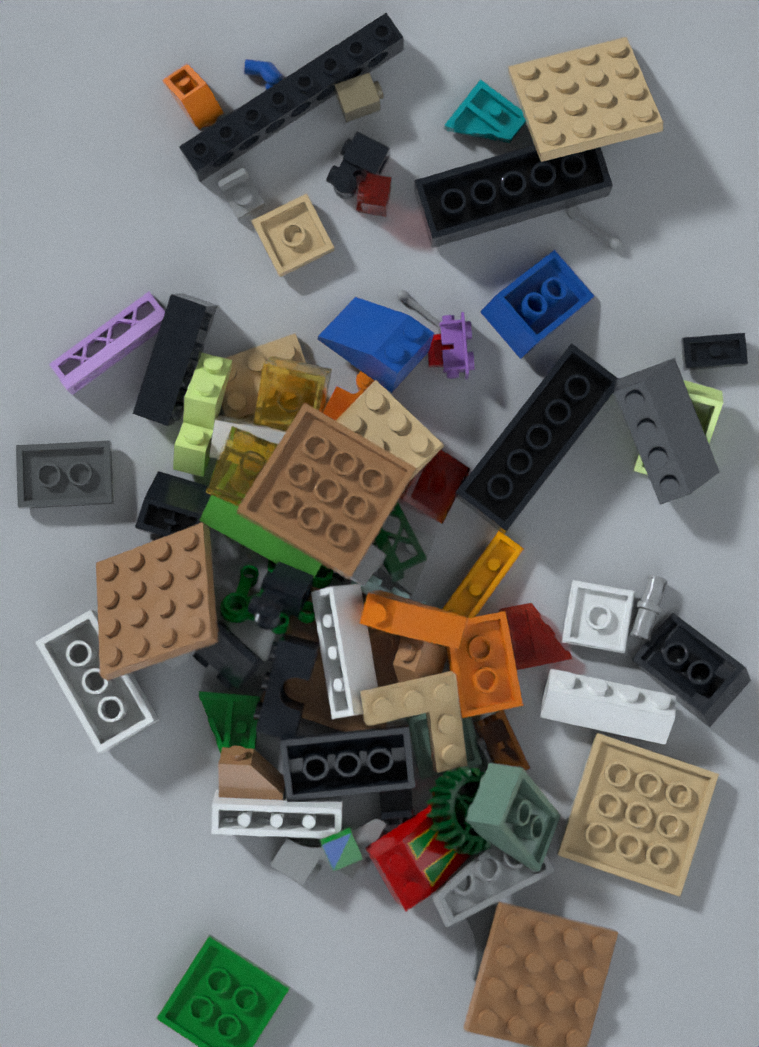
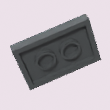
(64, 474)

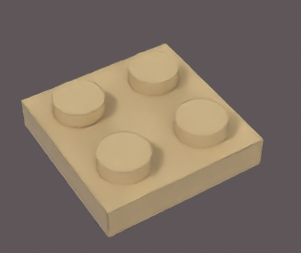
(293, 235)

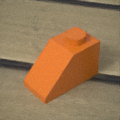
(193, 97)

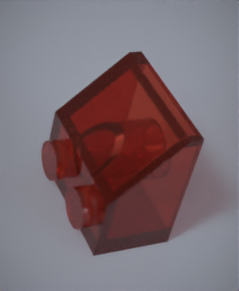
(434, 487)

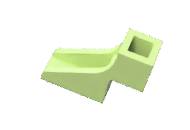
(201, 409)

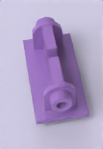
(456, 333)

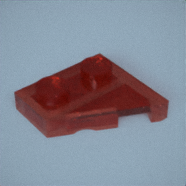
(532, 639)

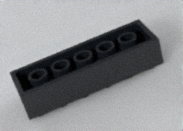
(507, 191)
(537, 438)

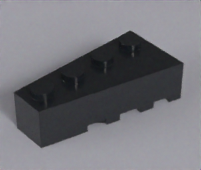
(174, 358)

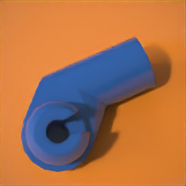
(263, 69)

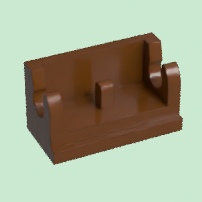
(501, 740)

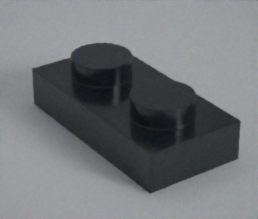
(714, 351)

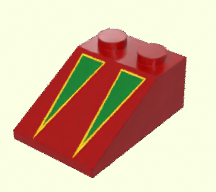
(413, 860)

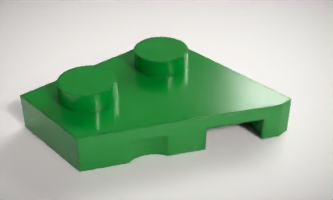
(231, 718)

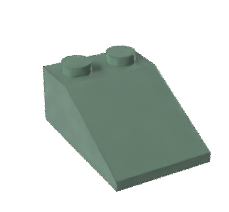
(514, 814)

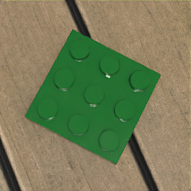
(222, 999)

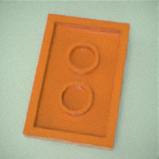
(485, 666)

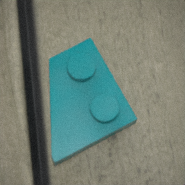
(486, 115)

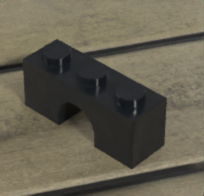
(278, 712)

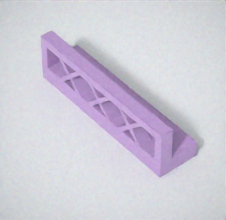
(115, 348)

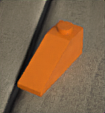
(413, 619)

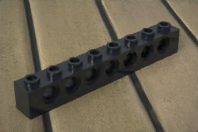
(291, 97)

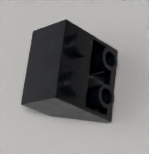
(171, 505)

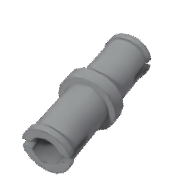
(649, 607)

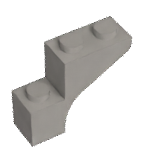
(300, 859)

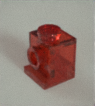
(374, 195)

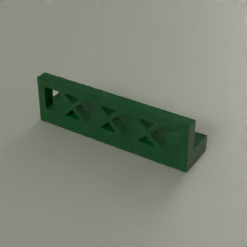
(381, 542)

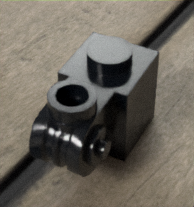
(360, 157)
(283, 590)

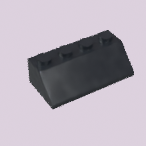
(666, 430)
(347, 763)

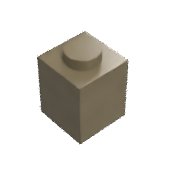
(359, 97)

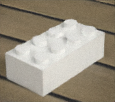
(105, 708)

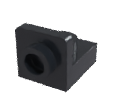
(396, 805)

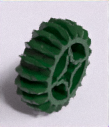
(451, 810)

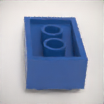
(536, 304)
(378, 341)

